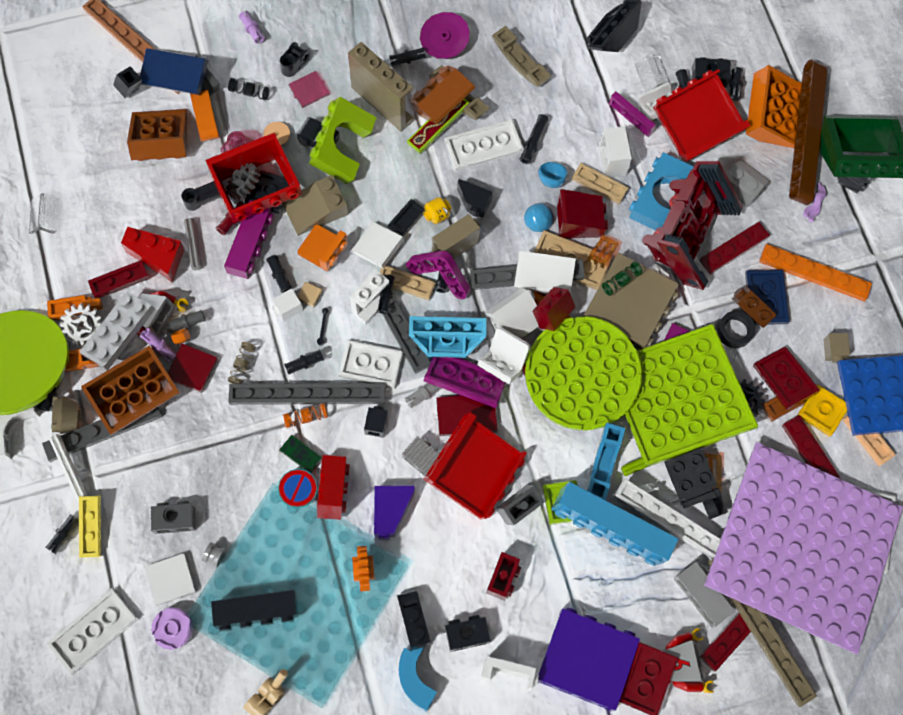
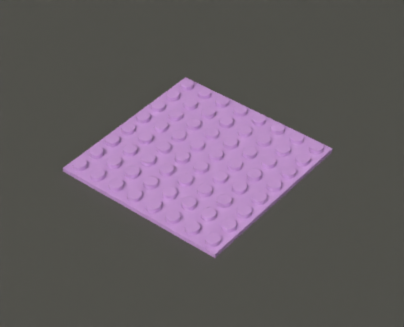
(804, 547)

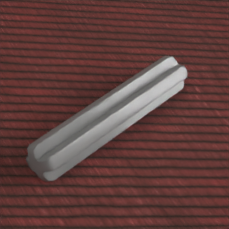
(192, 243)

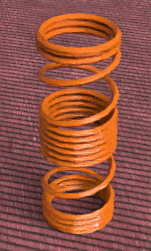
(306, 416)

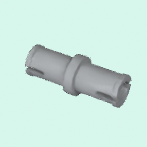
(422, 393)

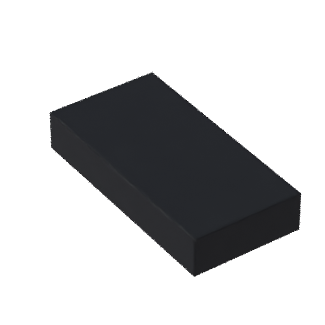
(406, 218)

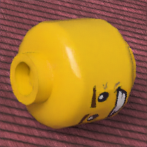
(437, 210)

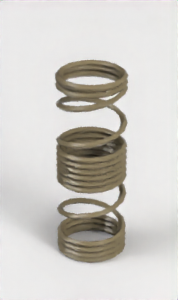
(240, 363)

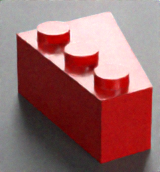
(154, 250)
(332, 487)

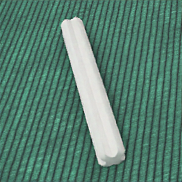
(68, 466)

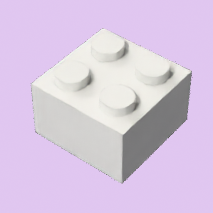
(615, 151)

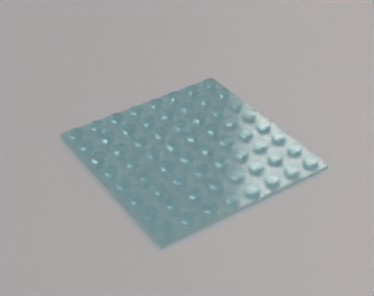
(308, 554)

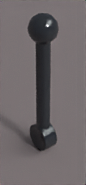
(320, 341)

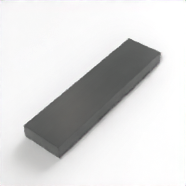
(400, 328)

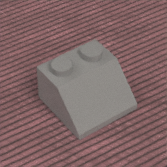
(746, 182)

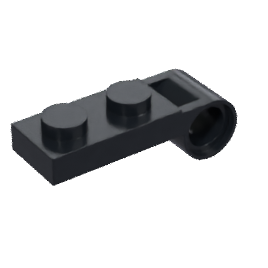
(414, 620)

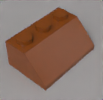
(441, 94)

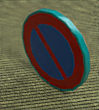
(297, 488)

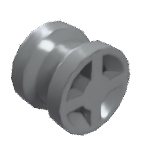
(214, 554)

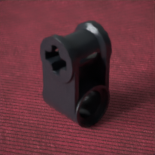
(295, 58)

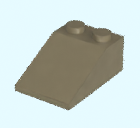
(316, 206)

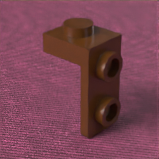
(753, 306)

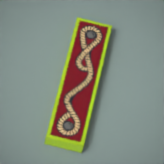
(430, 131)

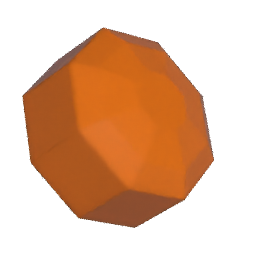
(180, 336)

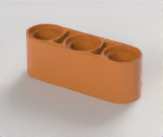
(204, 116)

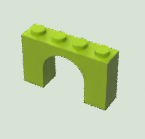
(325, 154)

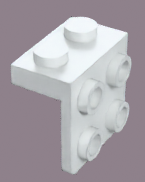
(505, 356)

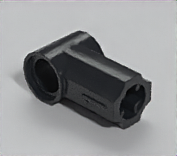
(201, 194)

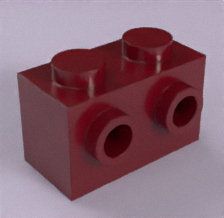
(554, 308)
(503, 575)

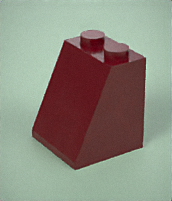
(580, 215)

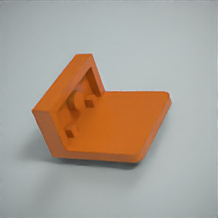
(323, 247)

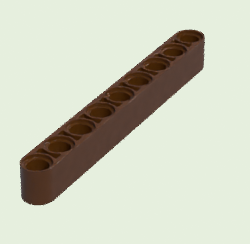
(808, 132)

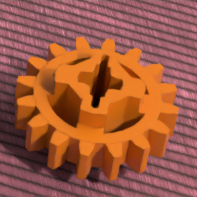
(363, 568)

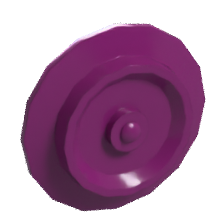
(444, 35)

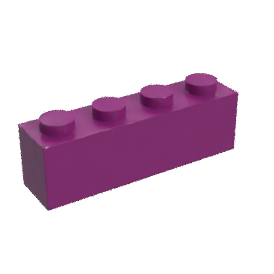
(248, 244)

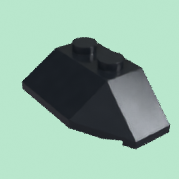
(615, 27)

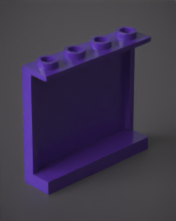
(588, 659)

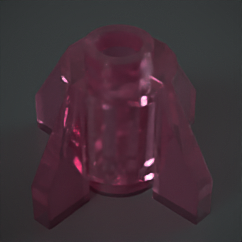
(235, 140)

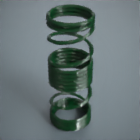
(622, 279)

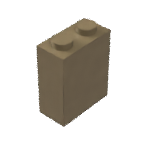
(457, 237)

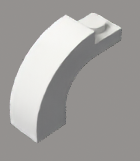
(7, 423)

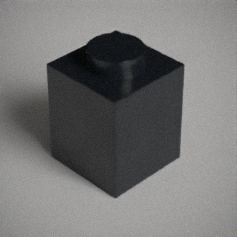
(127, 82)
(376, 421)

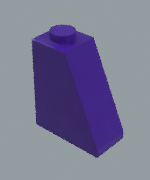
(390, 509)

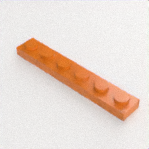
(815, 272)

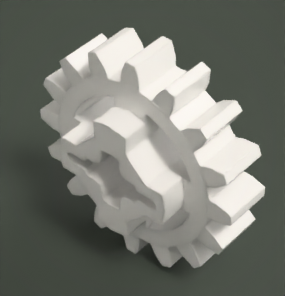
(74, 322)

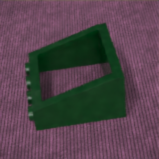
(862, 134)

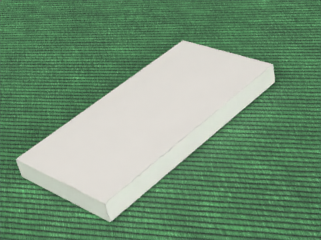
(484, 145)
(92, 631)

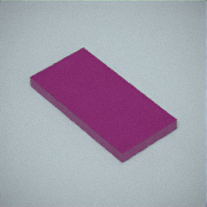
(465, 379)

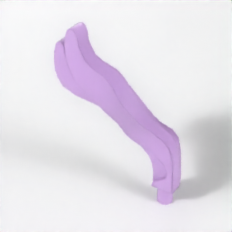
(813, 210)

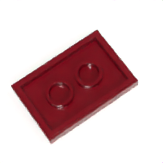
(786, 378)
(452, 409)
(649, 679)

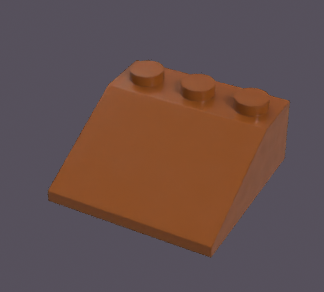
(158, 134)

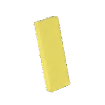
(89, 526)

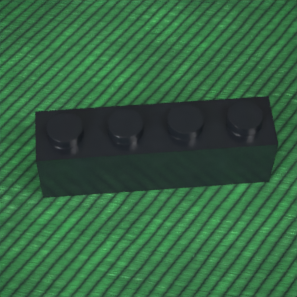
(254, 609)

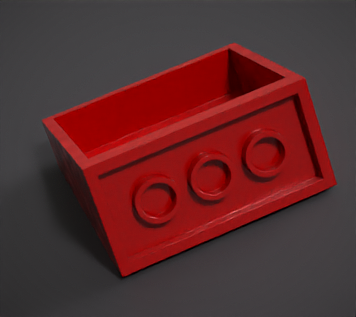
(259, 153)

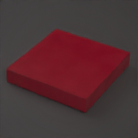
(192, 368)

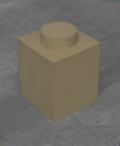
(836, 347)

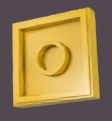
(823, 411)

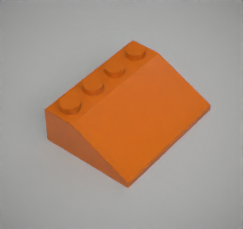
(773, 107)

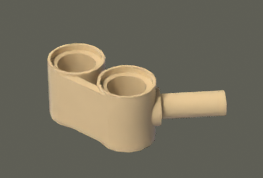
(269, 694)

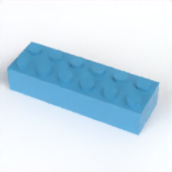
(614, 524)

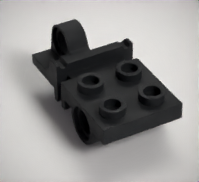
(694, 482)

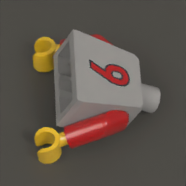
(164, 306)
(688, 672)

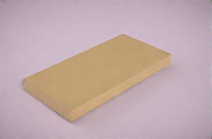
(559, 246)

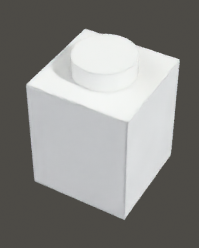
(286, 305)

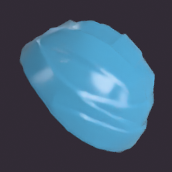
(552, 174)
(538, 217)

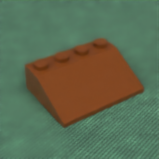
(130, 390)

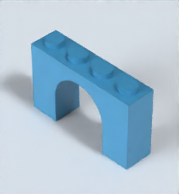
(646, 208)

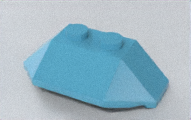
(447, 335)

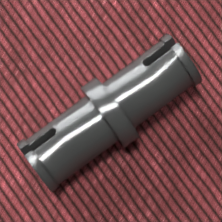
(185, 321)

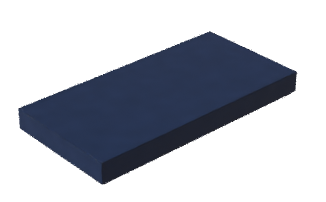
(173, 71)

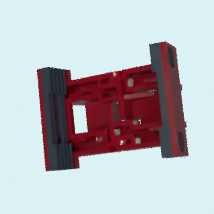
(690, 219)

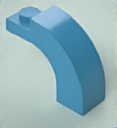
(411, 684)

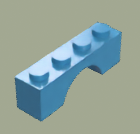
(605, 460)

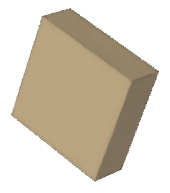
(309, 294)

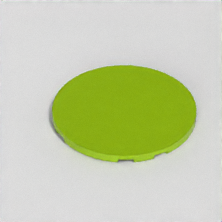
(30, 359)
(583, 373)

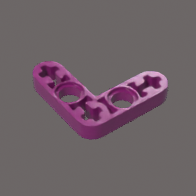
(445, 264)

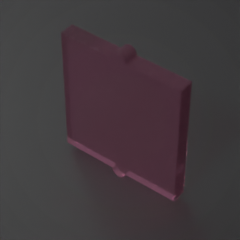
(309, 89)

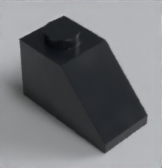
(475, 198)

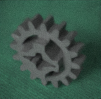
(243, 181)

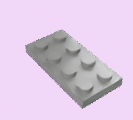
(117, 330)

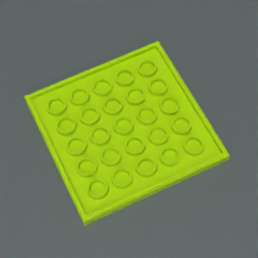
(687, 397)

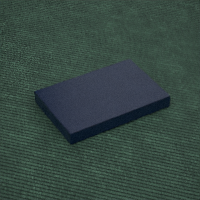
(770, 288)

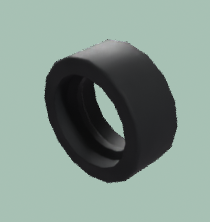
(739, 316)

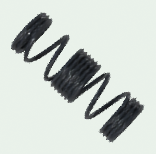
(248, 90)

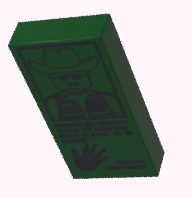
(300, 454)

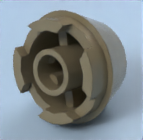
(65, 414)

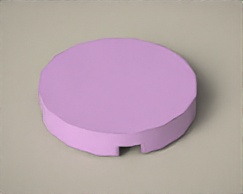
(172, 628)

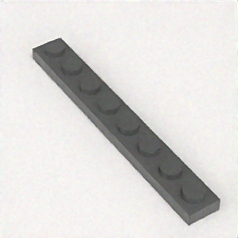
(306, 394)

